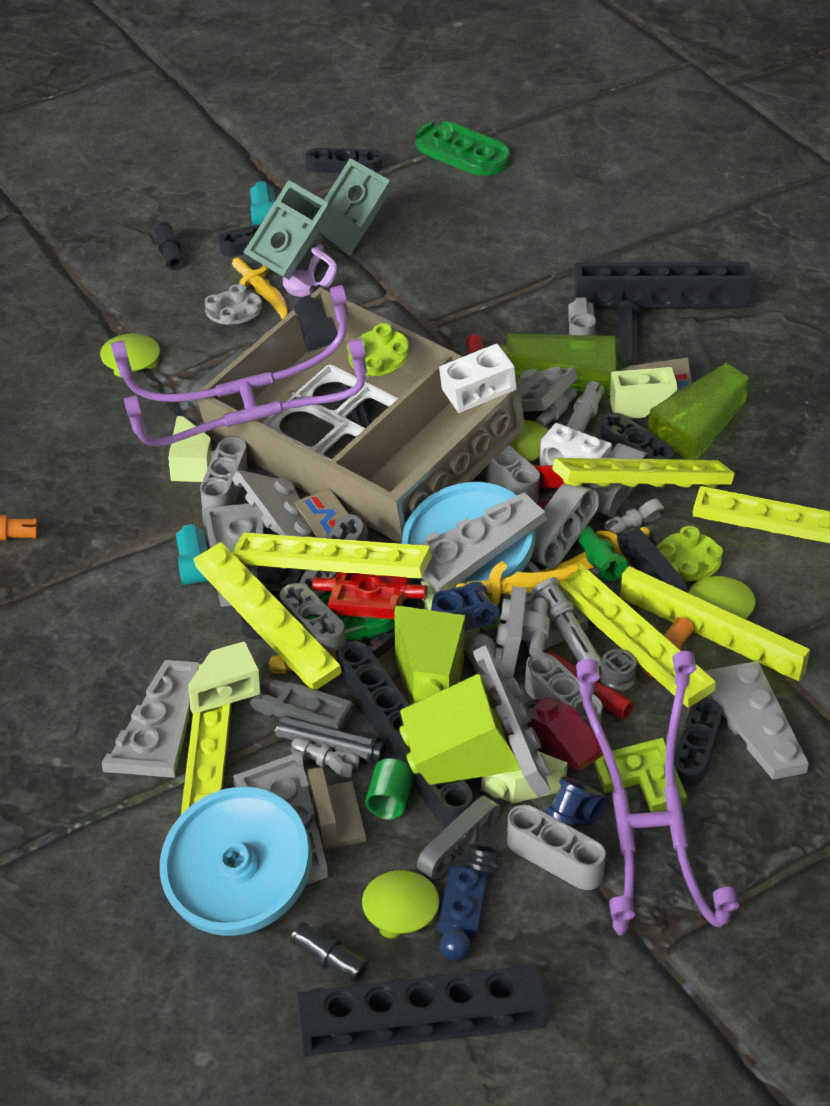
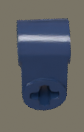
(466, 602)
(577, 803)

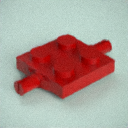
(368, 593)

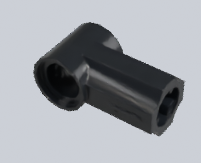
(316, 327)

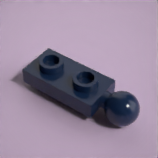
(461, 911)

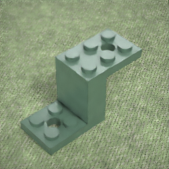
(304, 216)

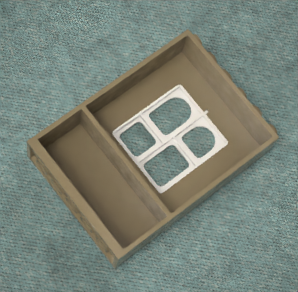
(395, 460)

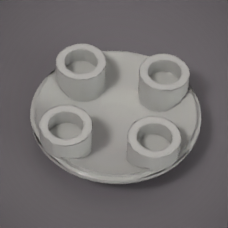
(233, 305)

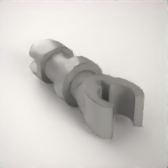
(647, 513)
(338, 761)

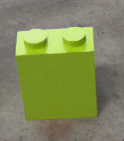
(428, 650)
(457, 734)

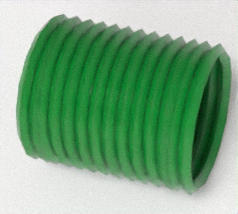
(389, 788)

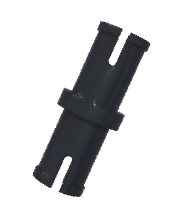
(169, 246)
(329, 951)

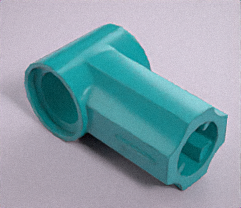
(262, 200)
(190, 544)

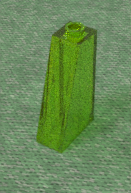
(588, 354)
(699, 411)

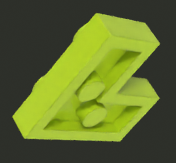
(644, 766)

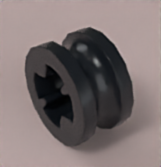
(483, 857)

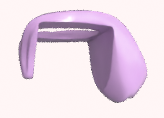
(301, 280)

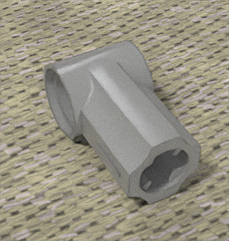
(581, 317)

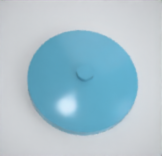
(463, 501)
(235, 861)

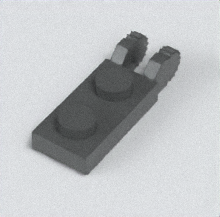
(301, 704)

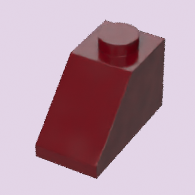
(564, 733)

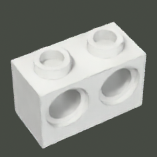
(477, 378)
(570, 443)

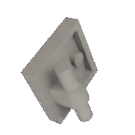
(547, 391)
(519, 626)

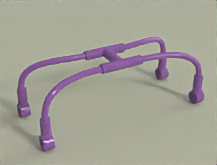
(245, 385)
(622, 906)

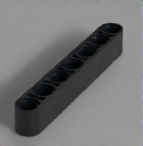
(381, 705)

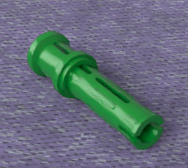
(602, 555)

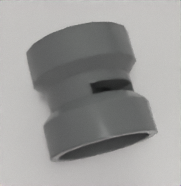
(618, 671)

